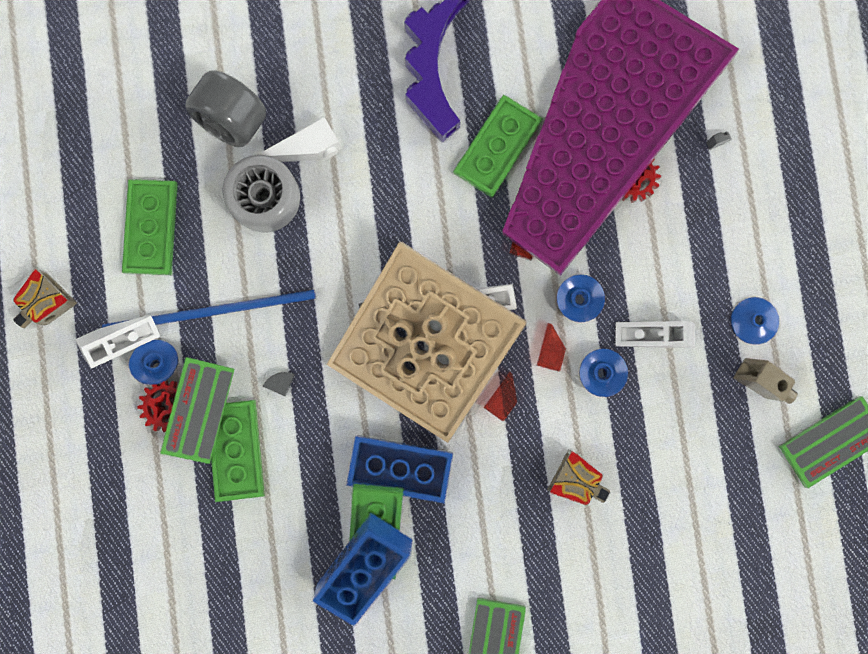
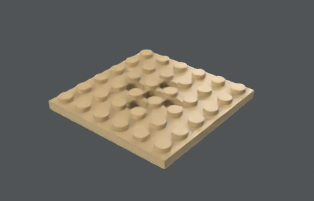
(472, 335)

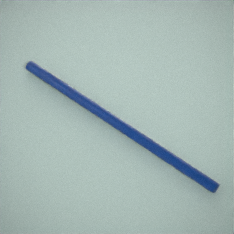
(230, 308)

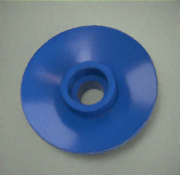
(592, 296)
(744, 322)
(147, 355)
(615, 369)

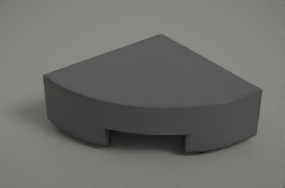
(718, 140)
(279, 382)

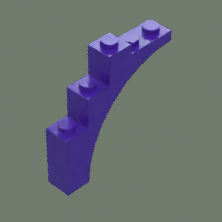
(422, 61)

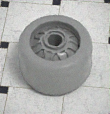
(251, 179)

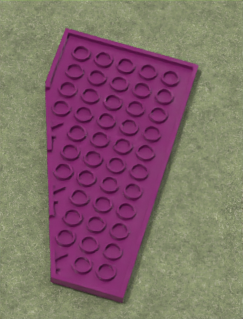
(615, 106)

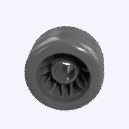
(226, 108)

